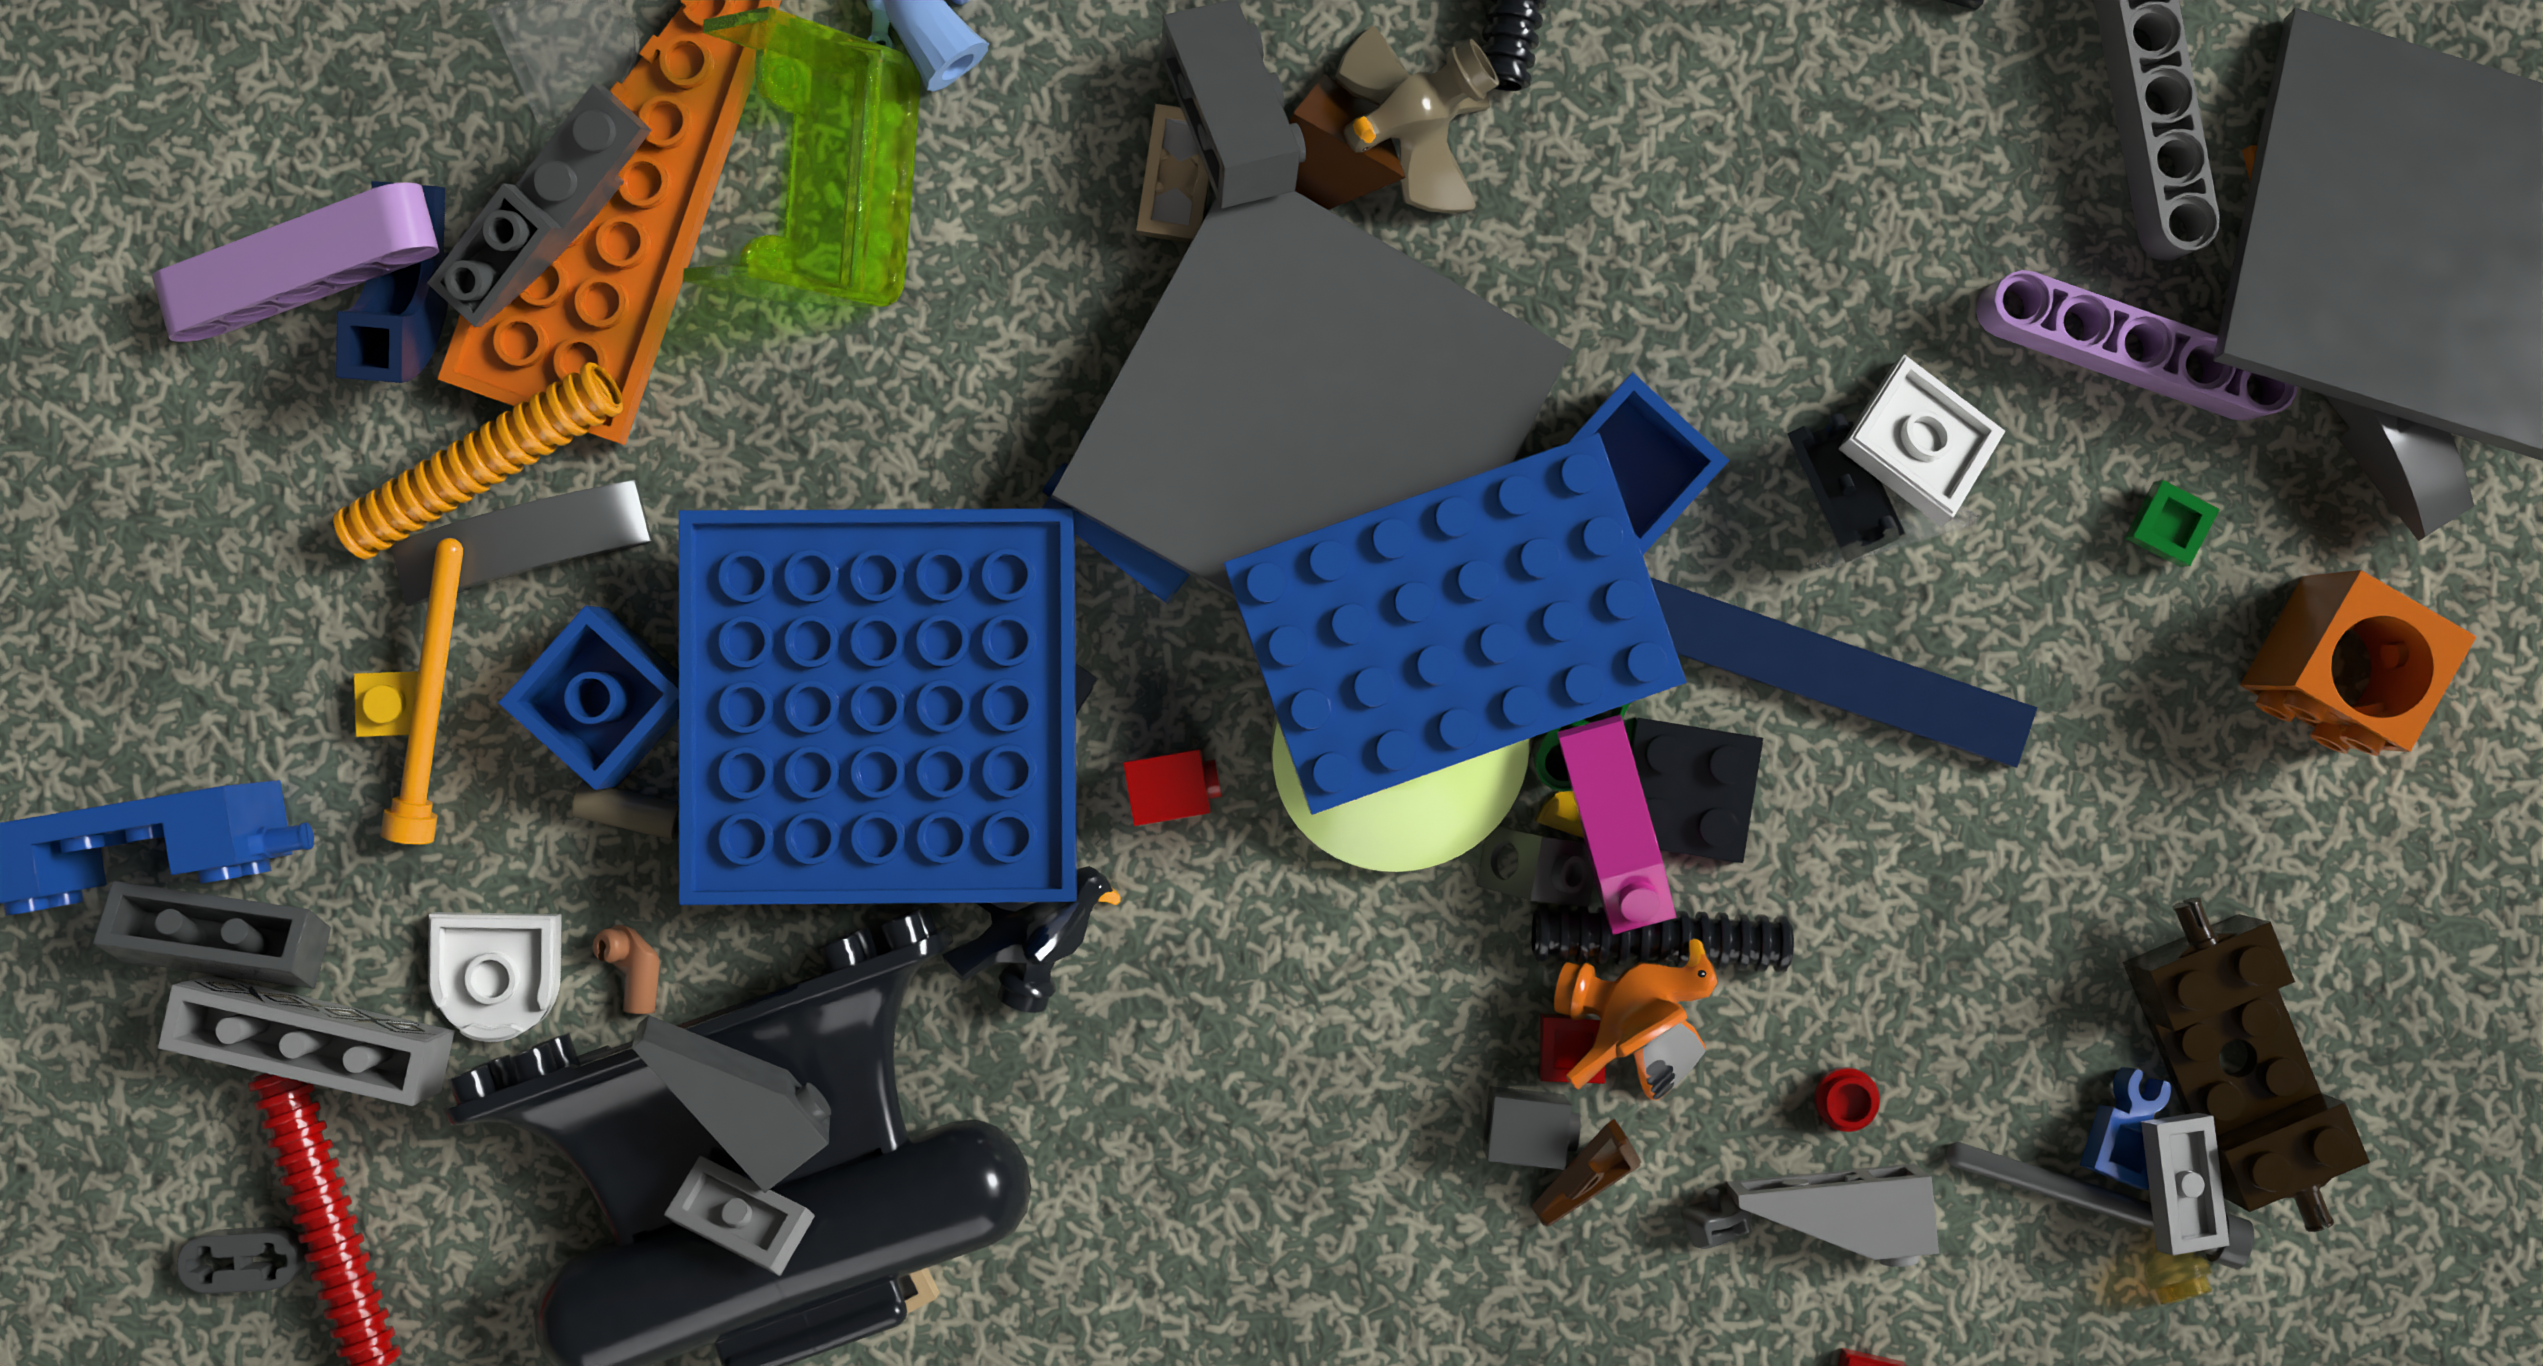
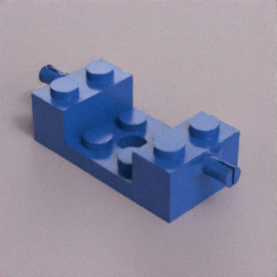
(208, 830)

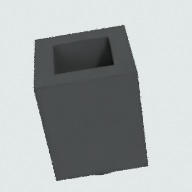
(1529, 1128)

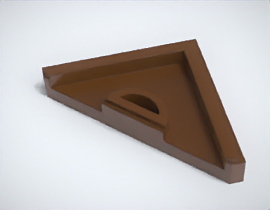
(1594, 1169)

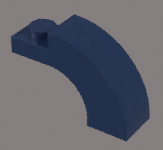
(397, 315)

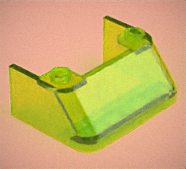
(846, 164)

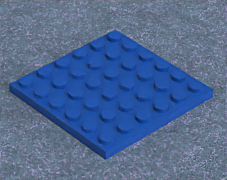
(877, 706)

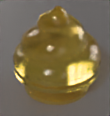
(2178, 1276)

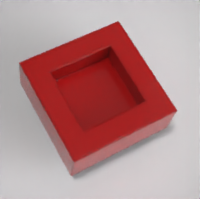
(1564, 1044)

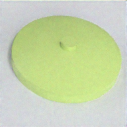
(1413, 821)

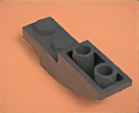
(544, 211)
(2409, 465)

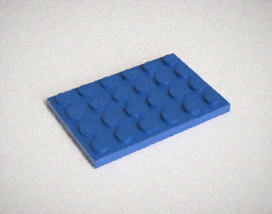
(1454, 623)

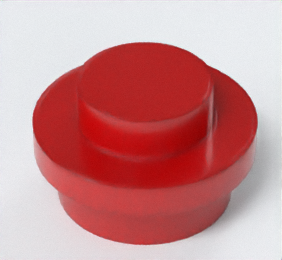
(1847, 1099)

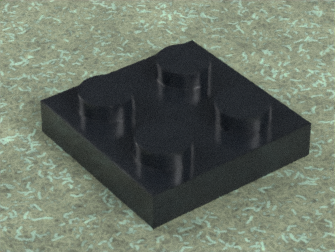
(1697, 786)

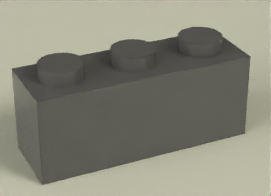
(1231, 103)
(213, 934)

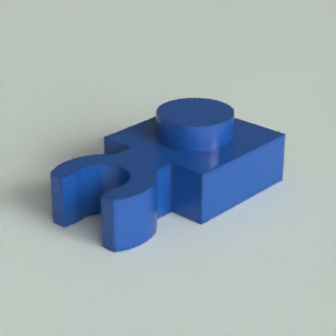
(2116, 1134)

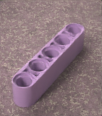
(296, 262)
(2104, 351)

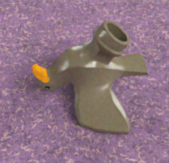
(1418, 113)

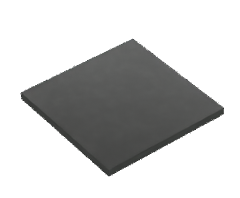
(2395, 235)
(1299, 388)

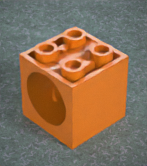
(2409, 651)

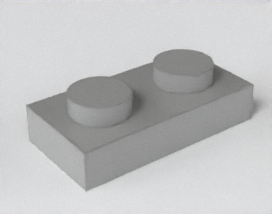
(2185, 1183)
(739, 1215)

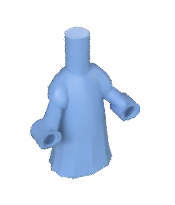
(932, 34)

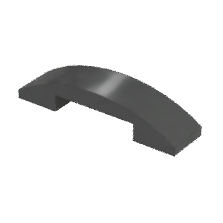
(528, 537)

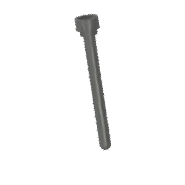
(2091, 1197)

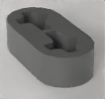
(244, 1273)

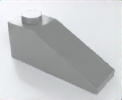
(1870, 1211)

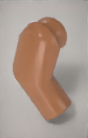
(636, 961)

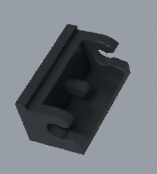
(1846, 492)

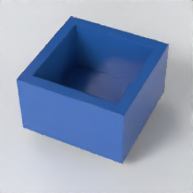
(1653, 455)

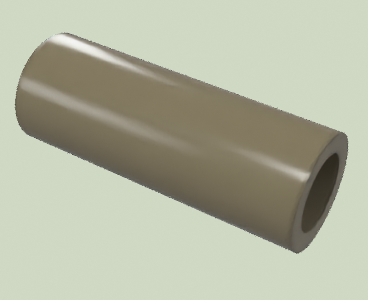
(627, 810)

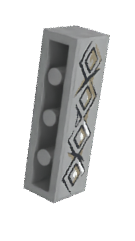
(306, 1039)

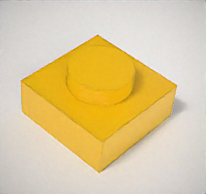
(384, 703)

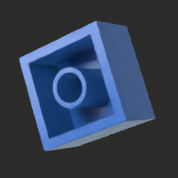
(597, 697)

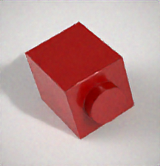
(1171, 786)

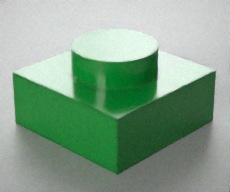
(2171, 523)

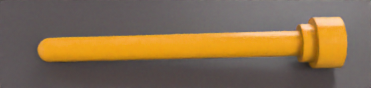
(411, 814)

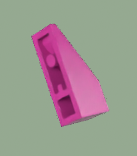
(1616, 825)

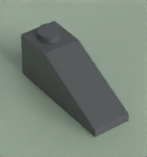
(741, 1100)

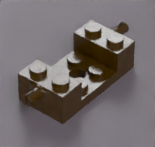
(2269, 1117)

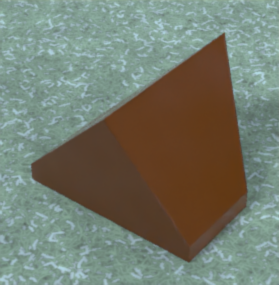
(1331, 168)

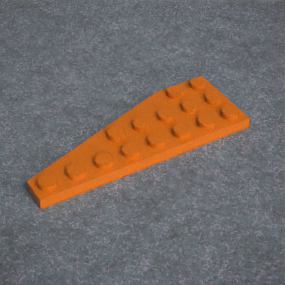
(624, 271)

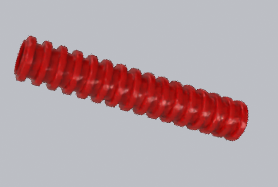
(325, 1221)

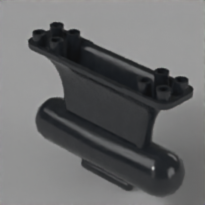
(875, 1193)

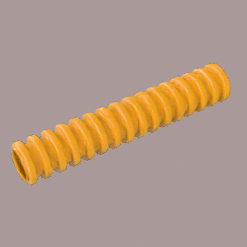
(477, 461)

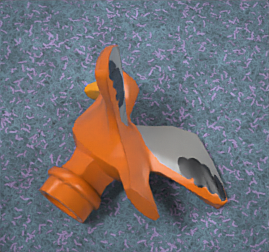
(1639, 1017)

